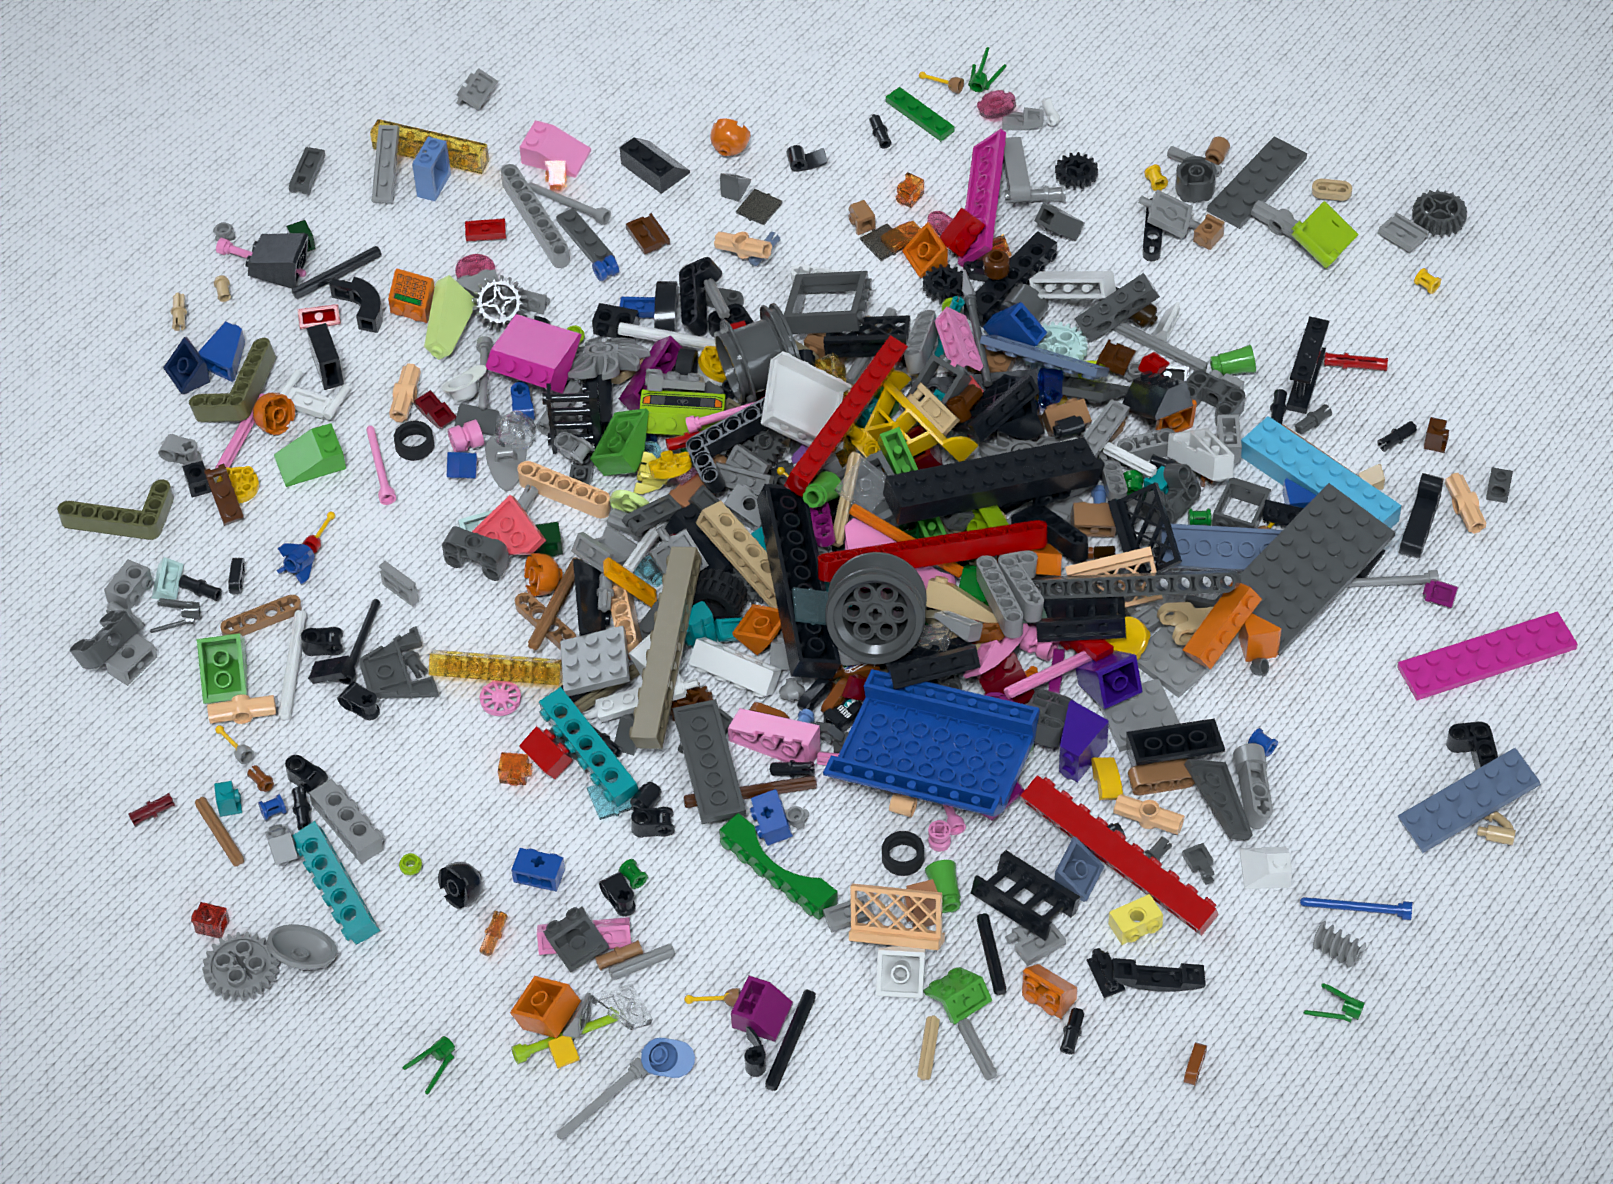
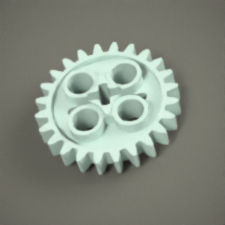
(1062, 341)

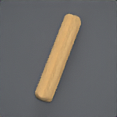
(928, 1047)

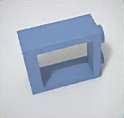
(431, 169)

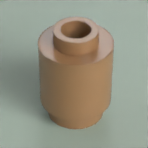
(1217, 150)

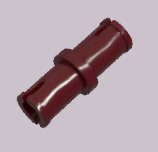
(151, 809)

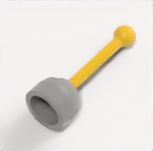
(243, 753)

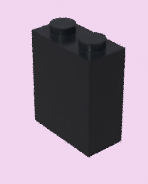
(325, 356)

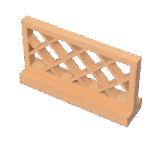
(1116, 563)
(899, 935)

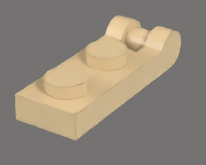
(933, 409)

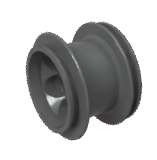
(749, 349)
(876, 643)

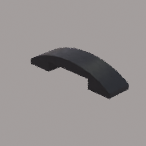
(1158, 978)

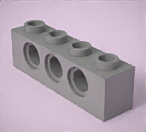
(324, 801)

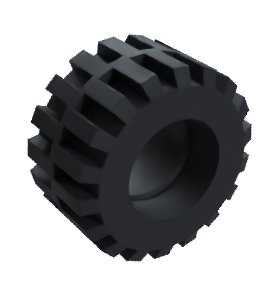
(720, 592)

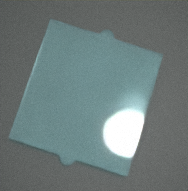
(809, 605)
(602, 806)

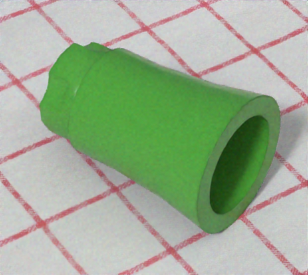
(1234, 361)
(822, 489)
(945, 879)

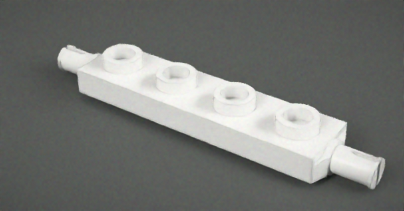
(625, 702)

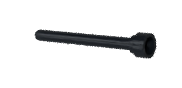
(361, 640)

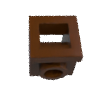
(1436, 435)

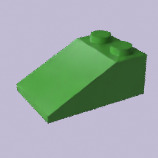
(622, 443)
(310, 456)
(222, 667)

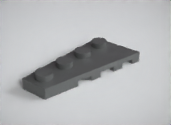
(1221, 795)

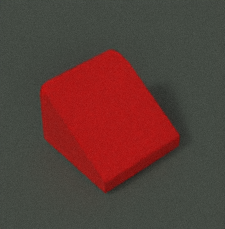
(1154, 363)

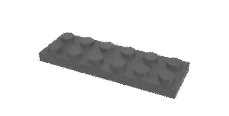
(1256, 182)
(709, 761)

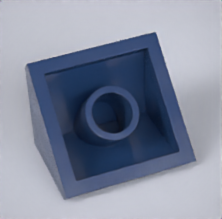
(187, 368)

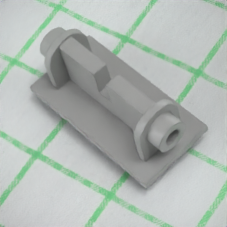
(535, 301)

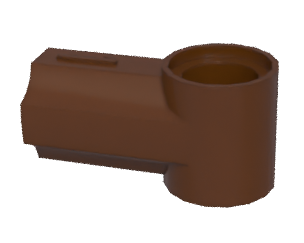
(964, 403)

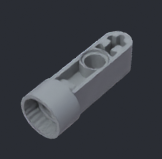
(1254, 785)

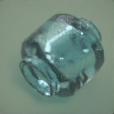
(649, 572)

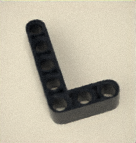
(721, 437)

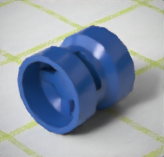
(604, 268)

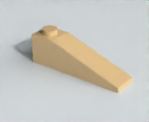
(947, 596)

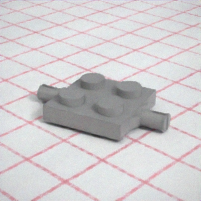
(1169, 213)
(681, 539)

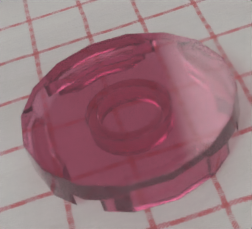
(996, 104)
(473, 265)

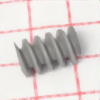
(1337, 945)

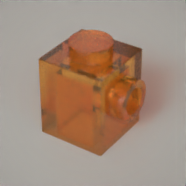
(514, 768)

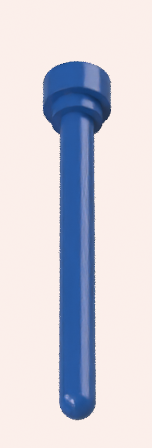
(1402, 909)

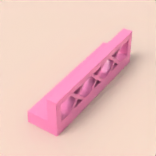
(957, 339)
(615, 932)

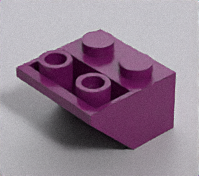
(761, 1008)

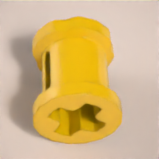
(1156, 178)
(1423, 277)

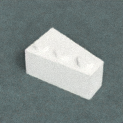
(1202, 453)

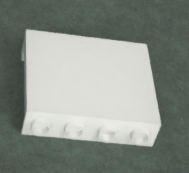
(800, 398)

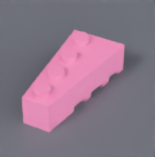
(775, 736)

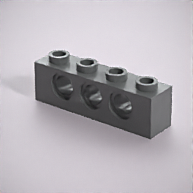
(1117, 307)

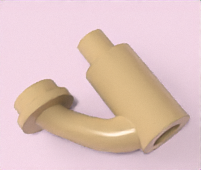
(1498, 834)

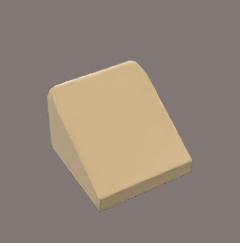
(1374, 476)

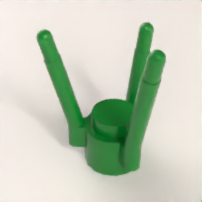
(978, 80)
(1351, 1006)
(440, 1050)

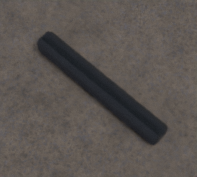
(991, 954)

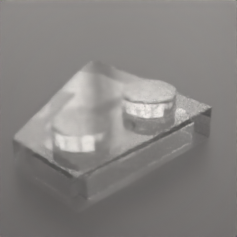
(624, 1005)

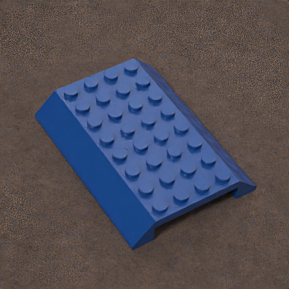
(937, 744)

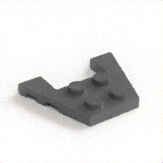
(387, 674)

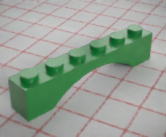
(809, 892)

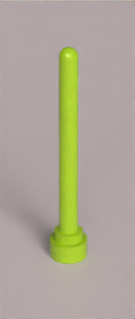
(522, 1052)

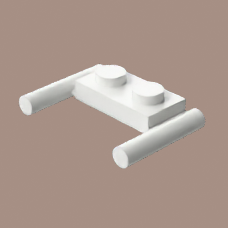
(310, 402)

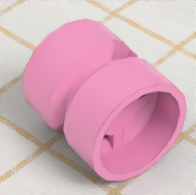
(465, 436)
(1042, 649)

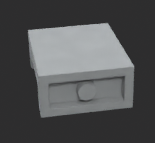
(610, 545)

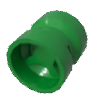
(1133, 480)

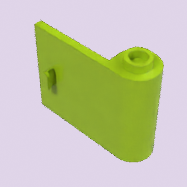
(1324, 234)

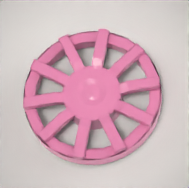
(500, 698)

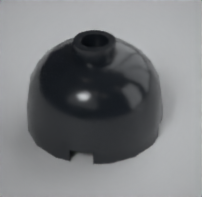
(460, 883)

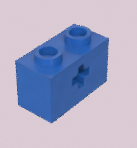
(771, 817)
(538, 869)

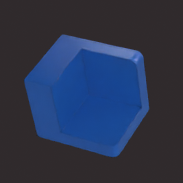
(461, 465)

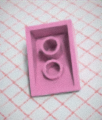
(550, 143)

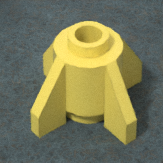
(647, 483)

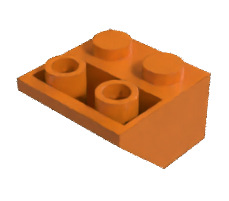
(1048, 990)

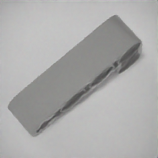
(1018, 571)

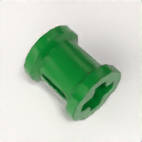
(1199, 514)
(633, 873)

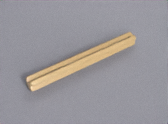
(844, 506)

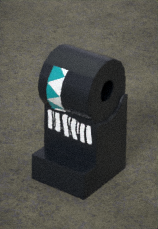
(843, 715)

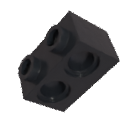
(608, 317)

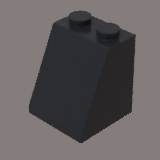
(278, 257)

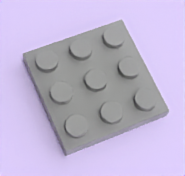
(595, 661)
(1170, 663)
(1140, 712)

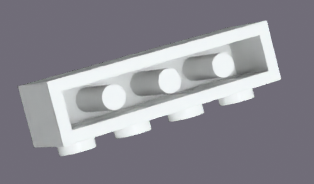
(1073, 284)
(734, 667)

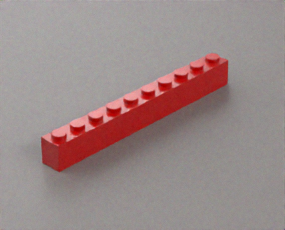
(845, 416)
(1120, 855)

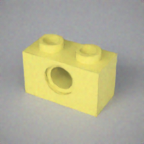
(1144, 910)

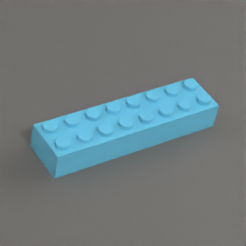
(1286, 455)

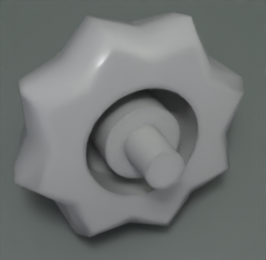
(791, 690)

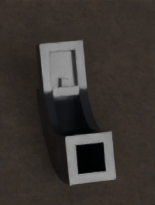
(366, 296)
(665, 305)

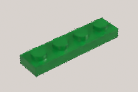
(920, 114)

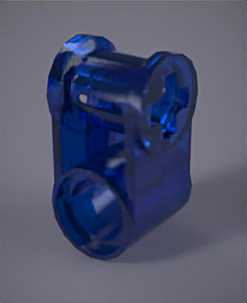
(1050, 386)

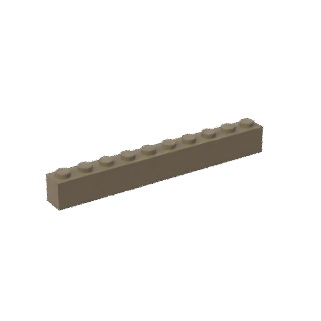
(666, 648)

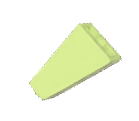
(448, 316)

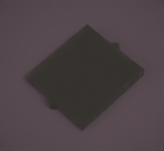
(759, 207)
(875, 245)

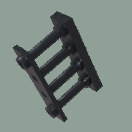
(1307, 365)
(591, 410)
(1082, 619)
(1034, 881)

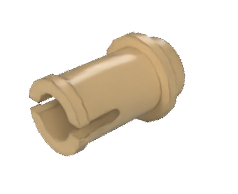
(222, 285)

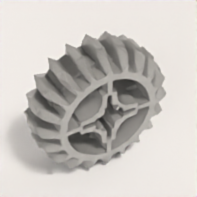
(490, 304)

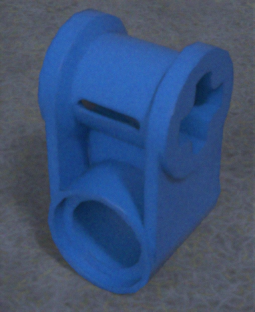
(521, 399)

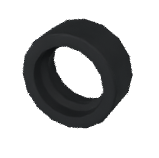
(687, 361)
(415, 452)
(902, 868)

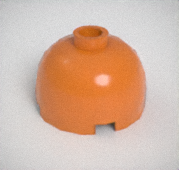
(729, 137)
(273, 413)
(542, 574)

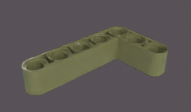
(245, 391)
(121, 521)

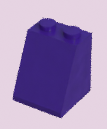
(1110, 678)
(1082, 739)

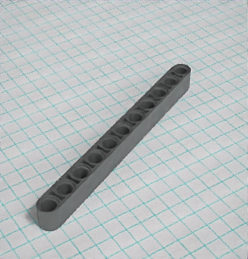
(1132, 585)

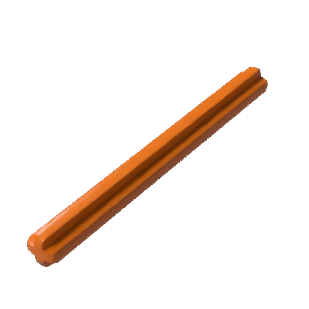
(895, 534)

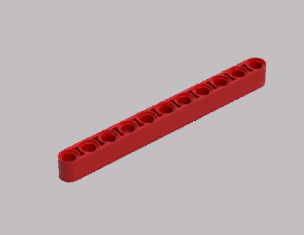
(947, 547)

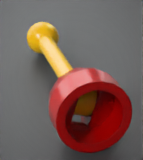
(314, 541)

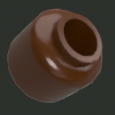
(996, 264)

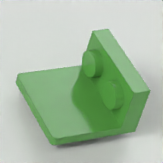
(960, 993)

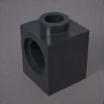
(196, 479)

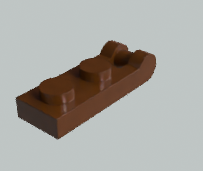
(224, 495)

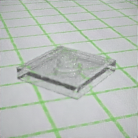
(863, 485)

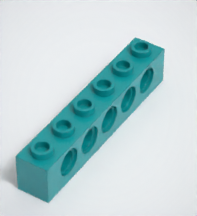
(559, 703)
(363, 925)

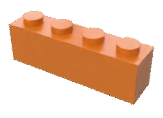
(1221, 625)

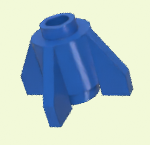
(297, 560)

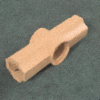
(743, 245)
(404, 392)
(1465, 503)
(241, 709)
(1138, 811)

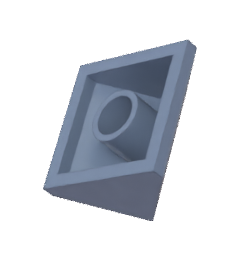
(1078, 869)

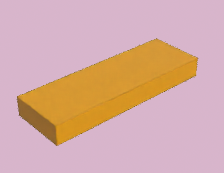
(629, 581)

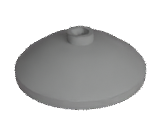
(301, 946)

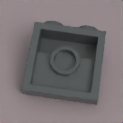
(575, 938)

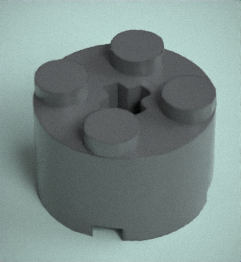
(1195, 179)
(1030, 299)

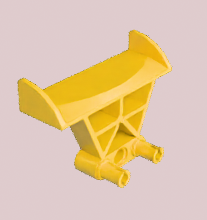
(866, 439)

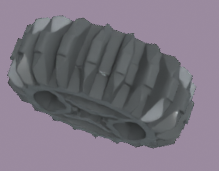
(1439, 208)

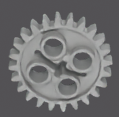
(223, 977)

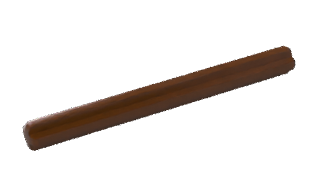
(781, 786)

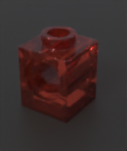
(213, 927)

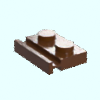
(647, 233)
(1116, 357)

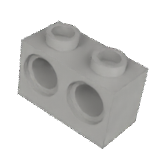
(129, 584)

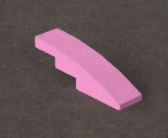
(994, 652)

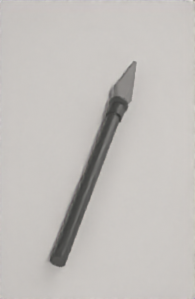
(970, 300)

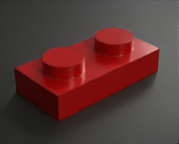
(485, 229)

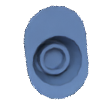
(667, 1057)

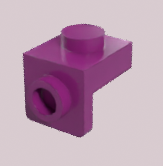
(1440, 593)

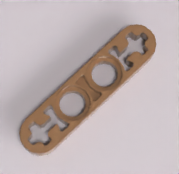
(537, 607)
(260, 614)

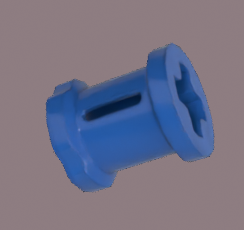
(1262, 739)
(272, 807)

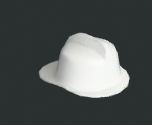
(465, 385)

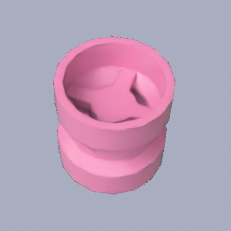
(939, 835)

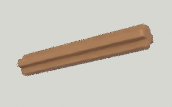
(219, 831)

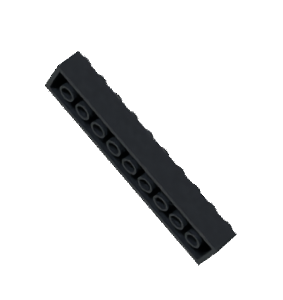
(991, 480)
(794, 564)

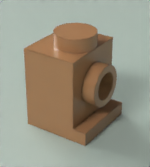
(861, 217)
(1209, 232)

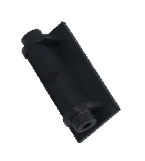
(1280, 512)
(1101, 968)

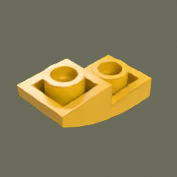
(1107, 777)

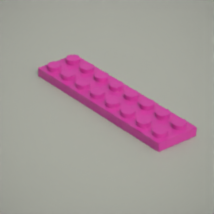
(984, 191)
(1487, 655)

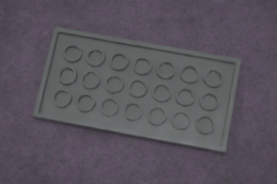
(1313, 561)

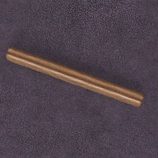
(552, 608)

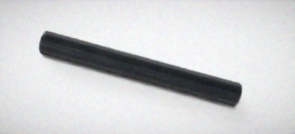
(336, 272)
(790, 1040)

